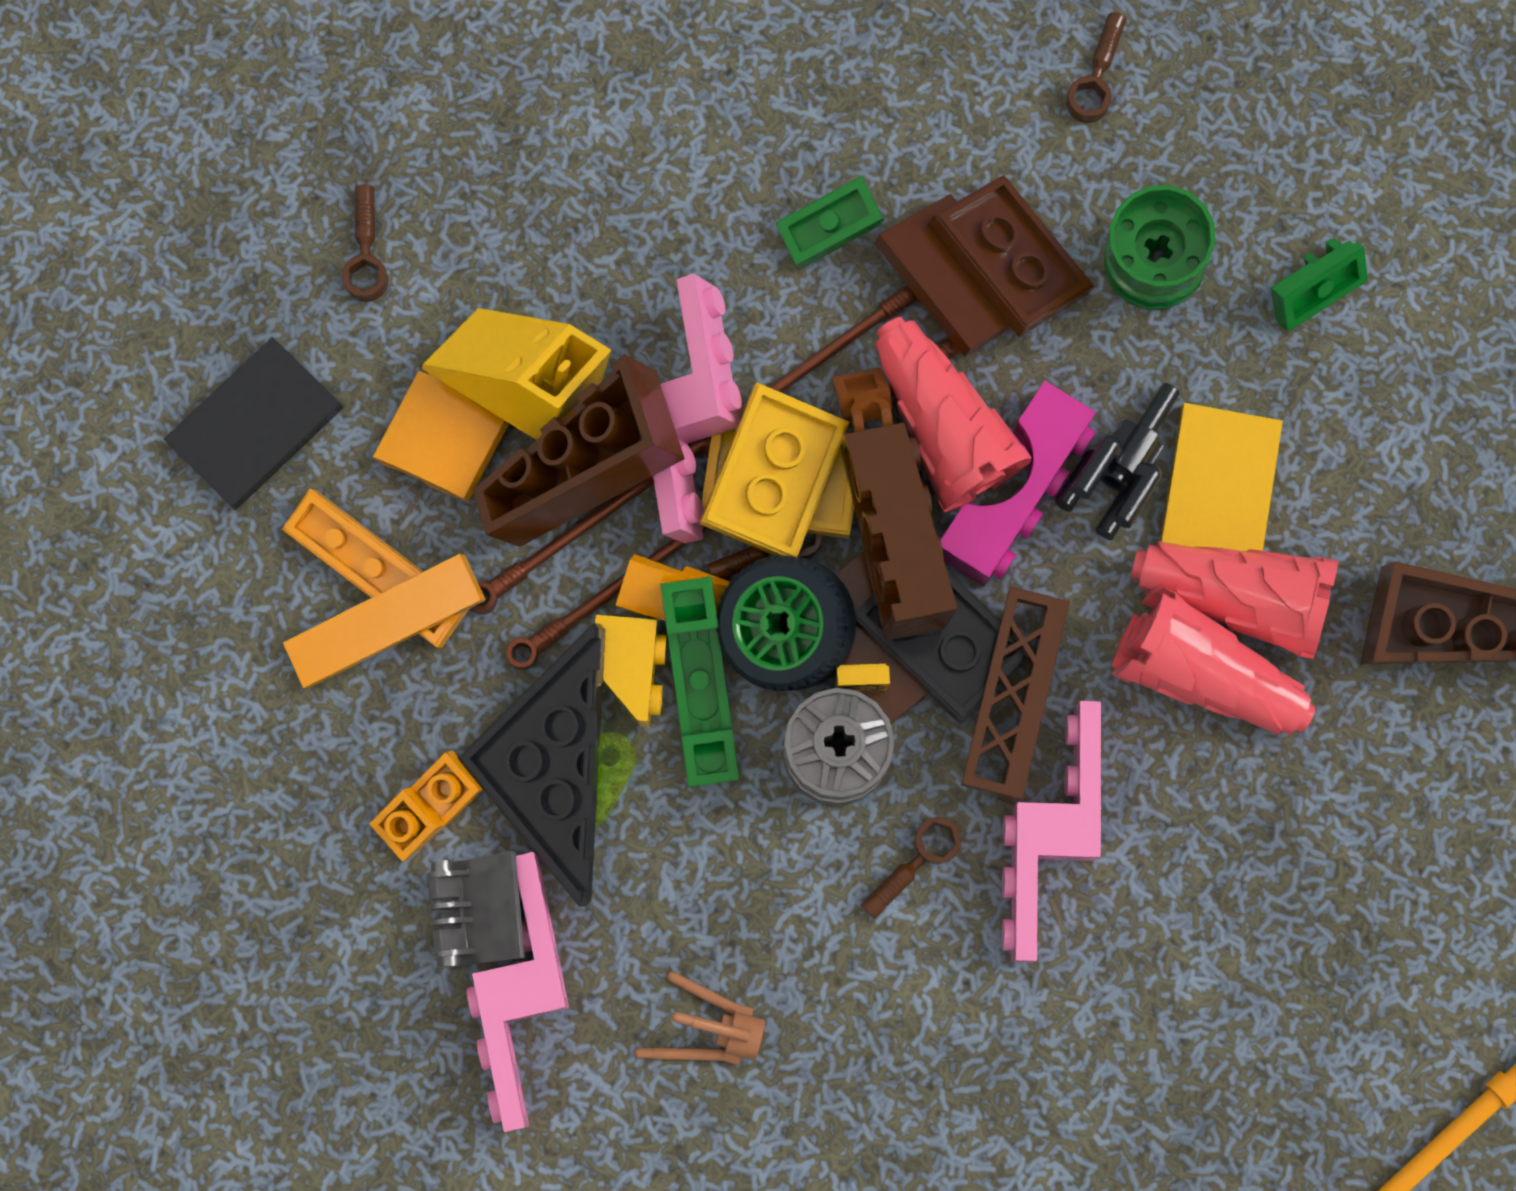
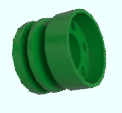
(1165, 221)

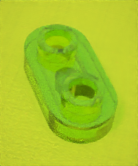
(613, 778)

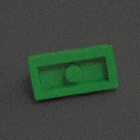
(830, 222)
(1319, 283)

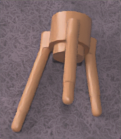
(737, 1033)

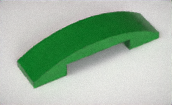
(699, 681)

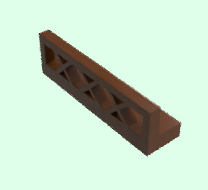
(1034, 697)

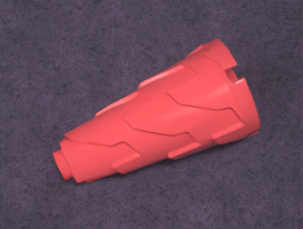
(958, 436)
(1251, 591)
(1206, 665)

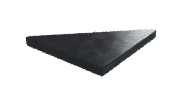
(545, 760)

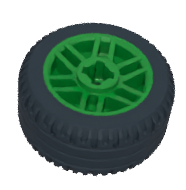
(754, 626)

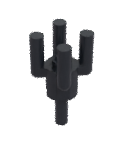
(1123, 464)

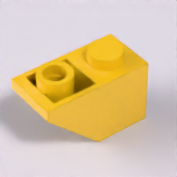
(630, 662)

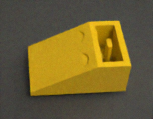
(519, 366)

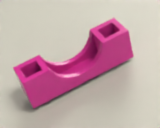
(982, 535)

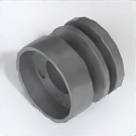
(816, 768)

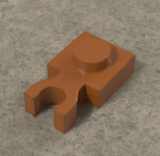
(863, 397)

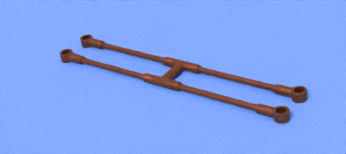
(518, 572)

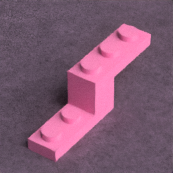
(698, 405)
(1053, 831)
(517, 994)

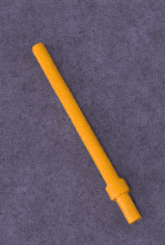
(1499, 1093)

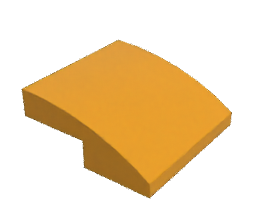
(441, 437)

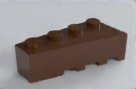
(588, 456)
(898, 531)
(1439, 619)

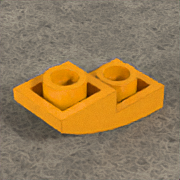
(642, 586)
(426, 806)

